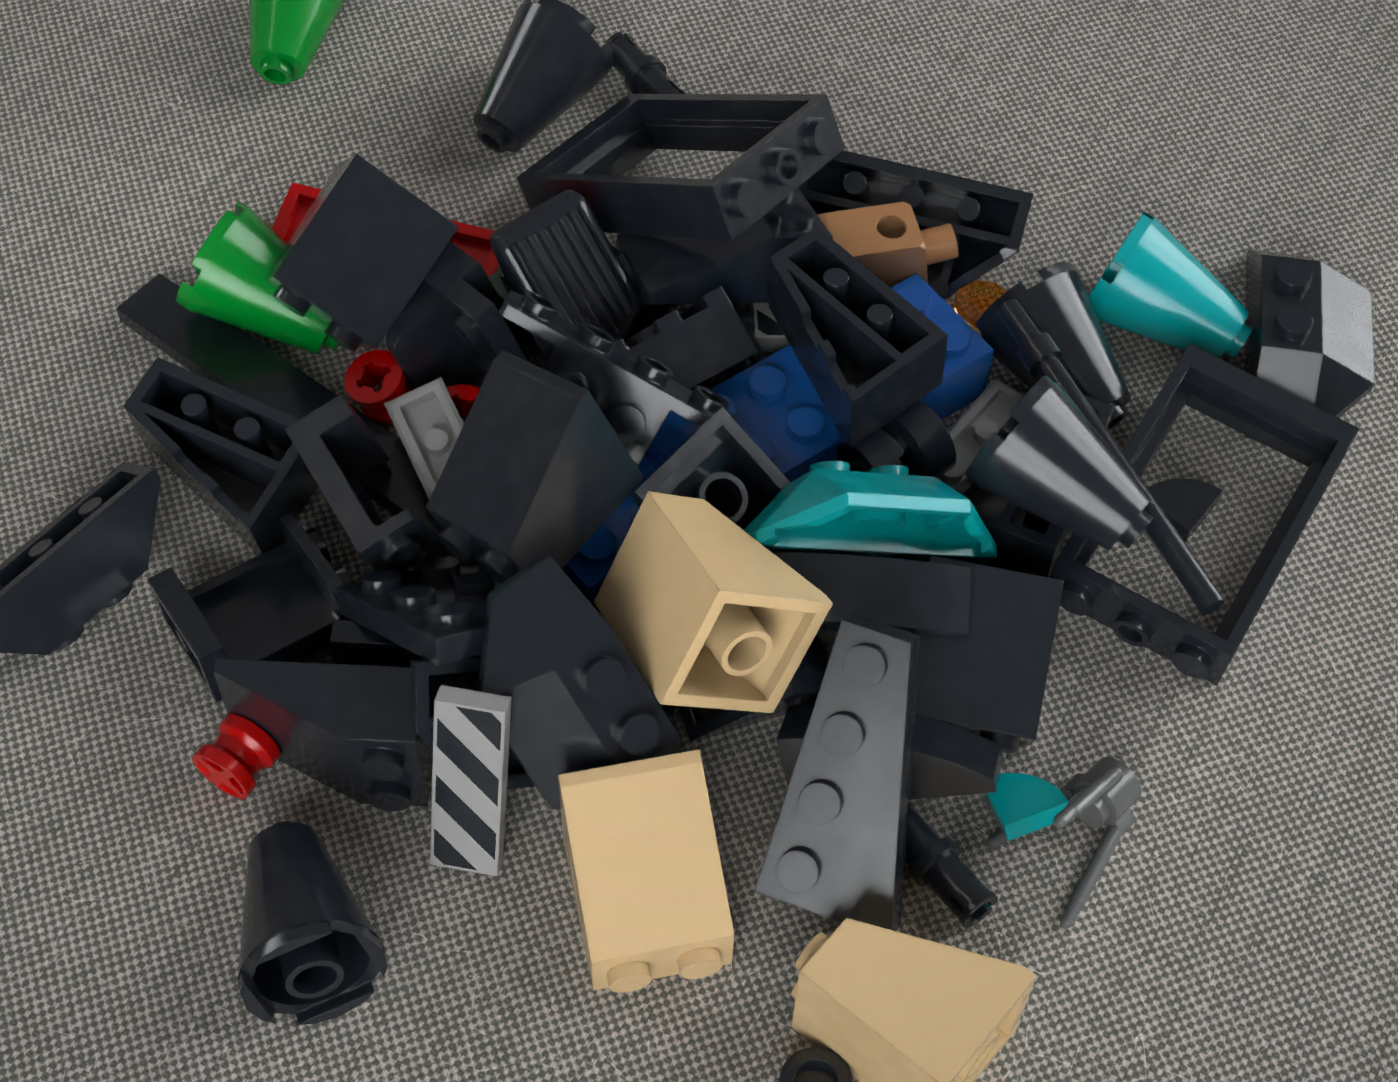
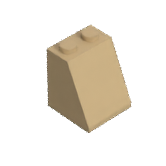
(708, 608)
(646, 871)
(906, 1004)

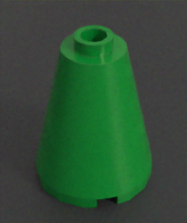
(288, 35)
(234, 285)

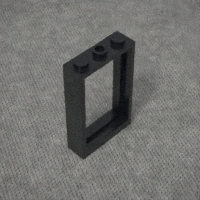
(782, 140)
(1260, 413)

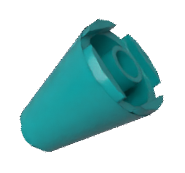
(1168, 294)

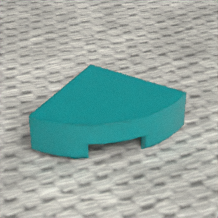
(1024, 803)

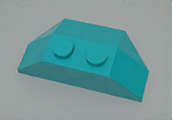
(873, 516)

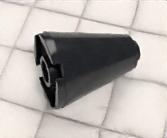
(539, 73)
(1066, 313)
(1061, 470)
(303, 931)

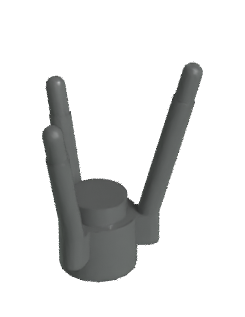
(1097, 799)

